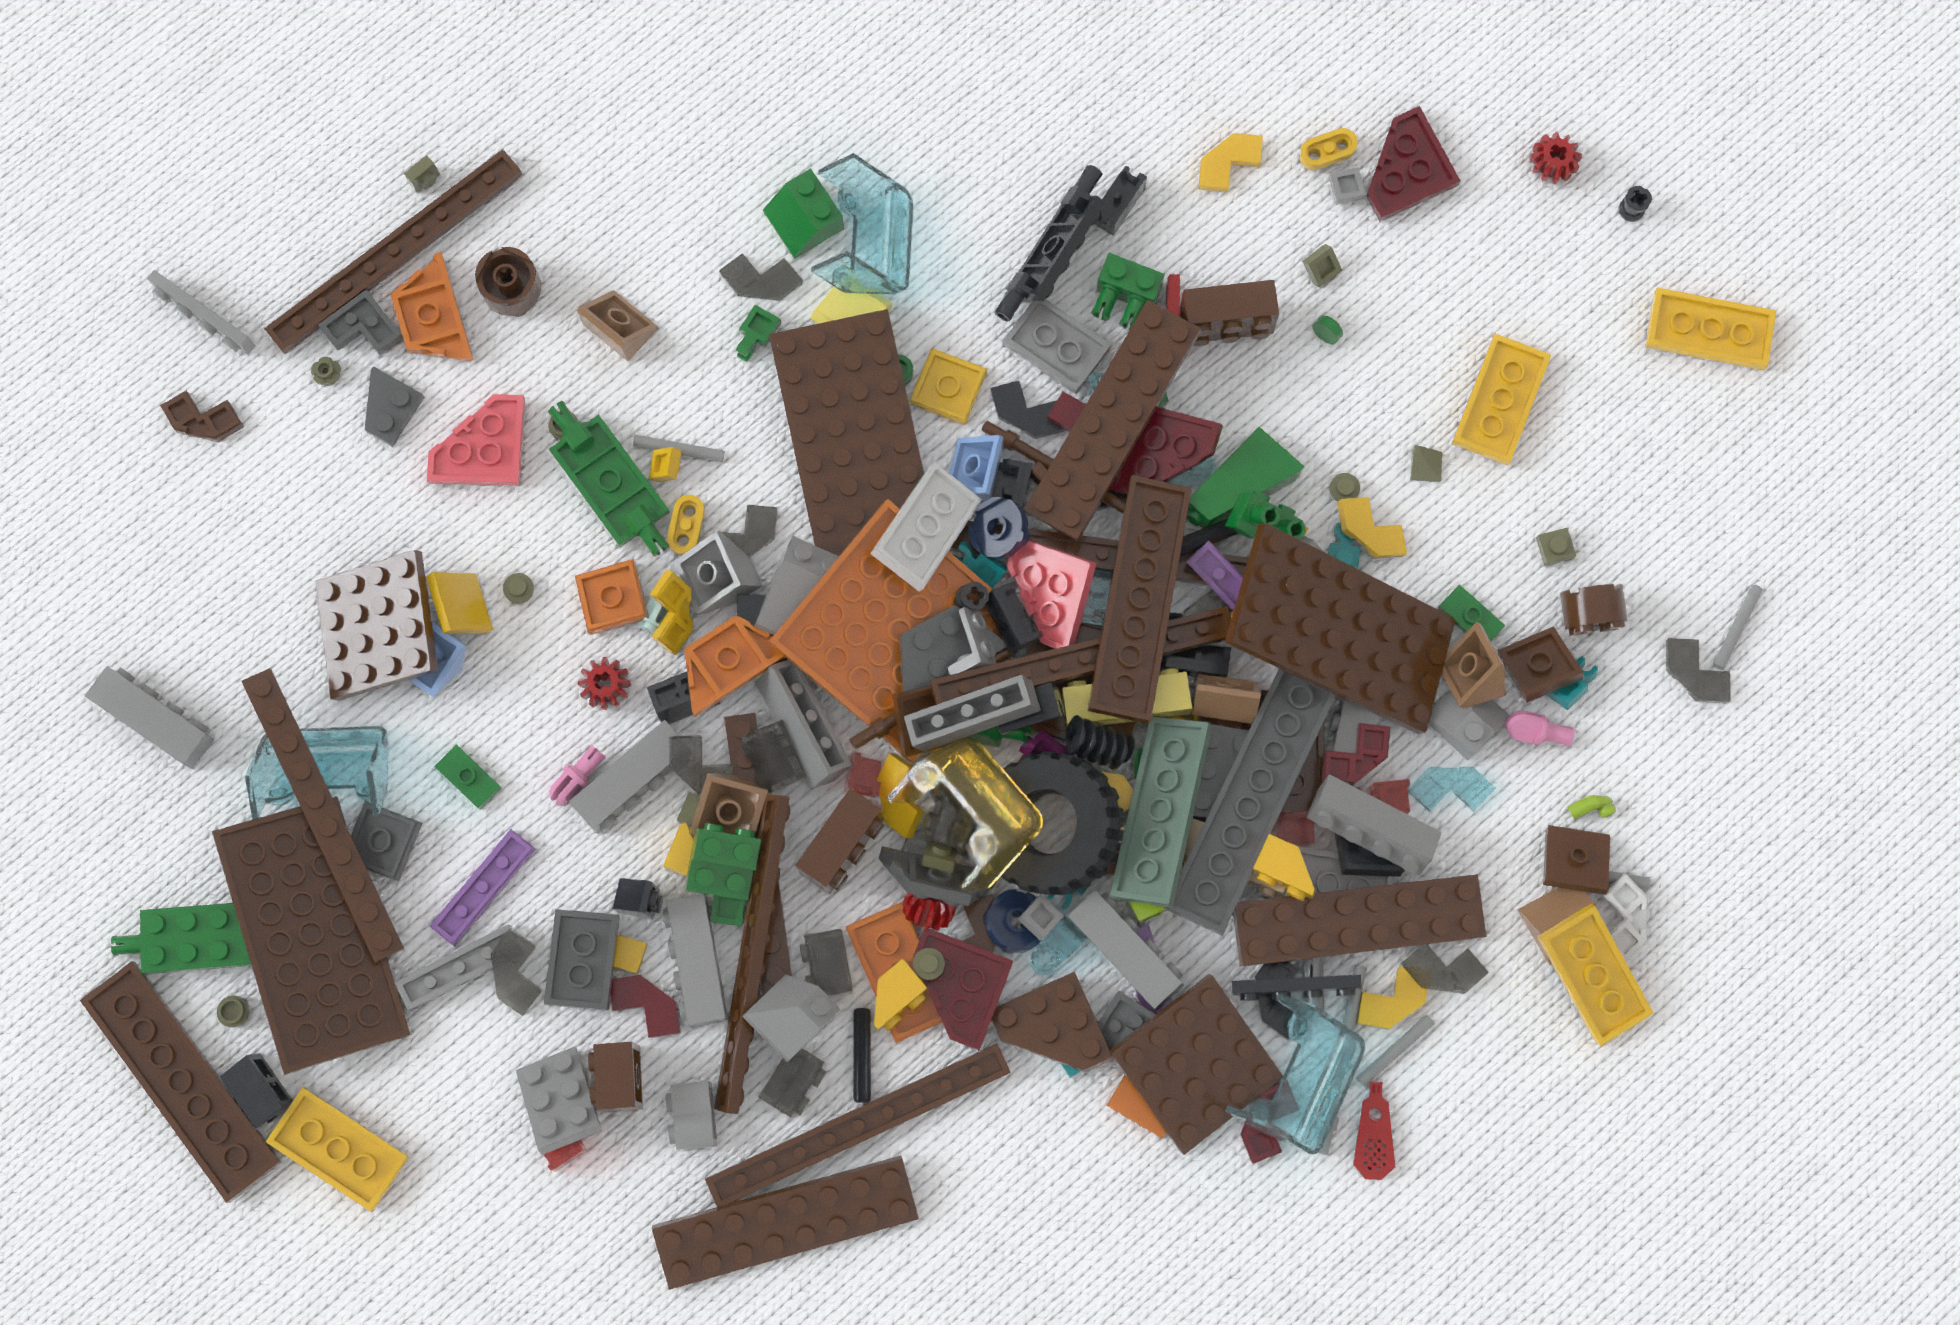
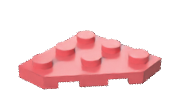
(483, 446)
(1052, 590)

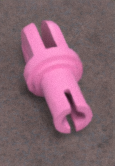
(1536, 729)
(575, 777)

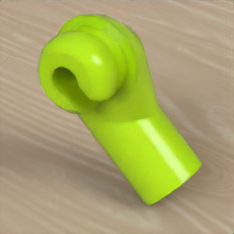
(1591, 803)

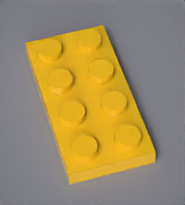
(1710, 329)
(1501, 399)
(1595, 974)
(337, 1149)

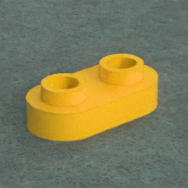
(1326, 148)
(685, 526)

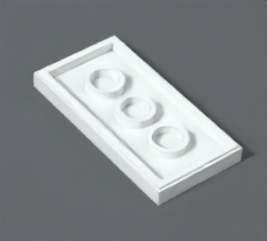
(926, 526)

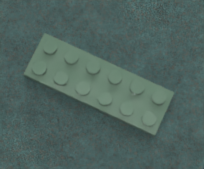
(1161, 811)

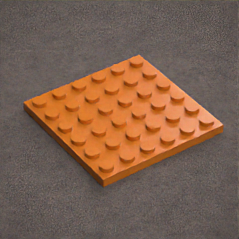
(853, 619)

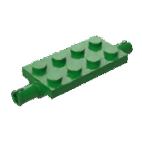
(608, 479)
(186, 939)

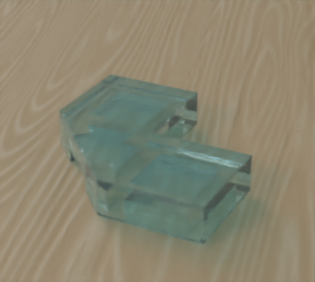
(1464, 782)

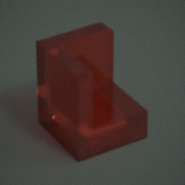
(863, 776)
(1392, 793)
(1295, 828)
(565, 1155)

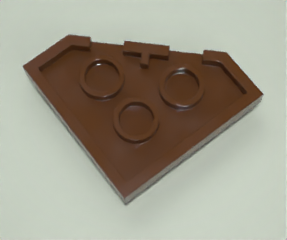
(1054, 1025)

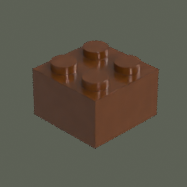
(616, 1077)

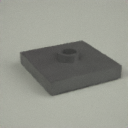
(385, 840)

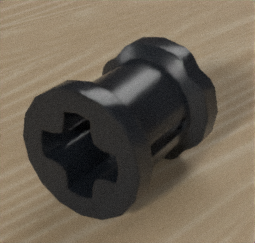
(1638, 196)
(974, 588)

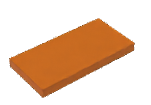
(882, 943)

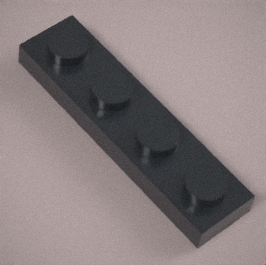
(1311, 986)

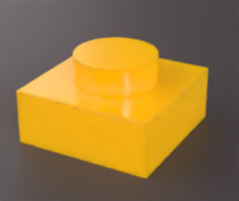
(665, 464)

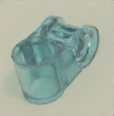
(1059, 943)

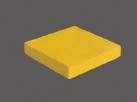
(948, 386)
(459, 603)

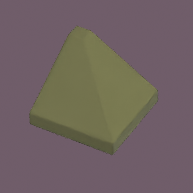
(1426, 464)

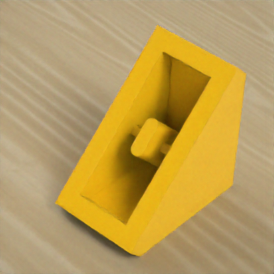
(680, 851)

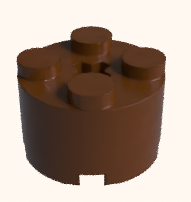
(522, 281)
(1594, 607)

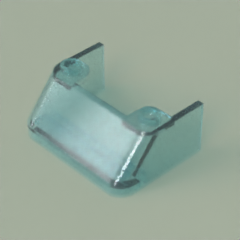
(880, 230)
(344, 756)
(1313, 1081)

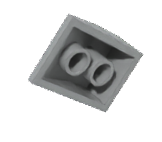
(795, 576)

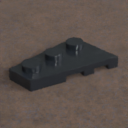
(1360, 861)

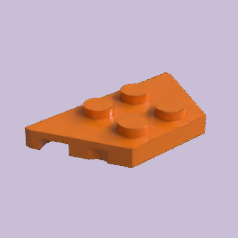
(431, 314)
(727, 661)

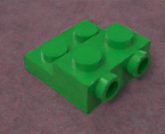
(722, 862)

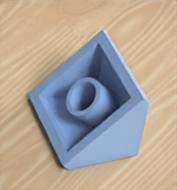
(977, 463)
(450, 660)

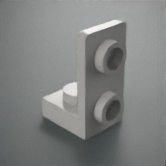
(982, 649)

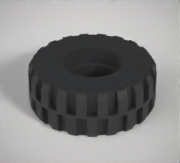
(1096, 828)

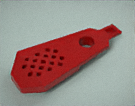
(1375, 1131)

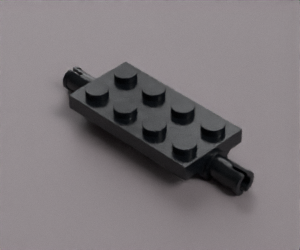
(1056, 245)

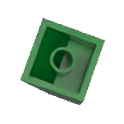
(803, 214)

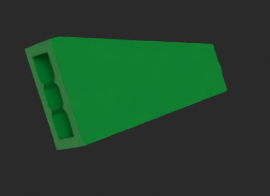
(1254, 465)

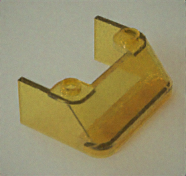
(988, 794)

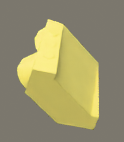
(843, 305)

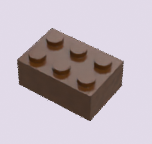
(1231, 311)
(841, 842)

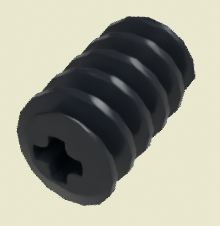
(1098, 743)

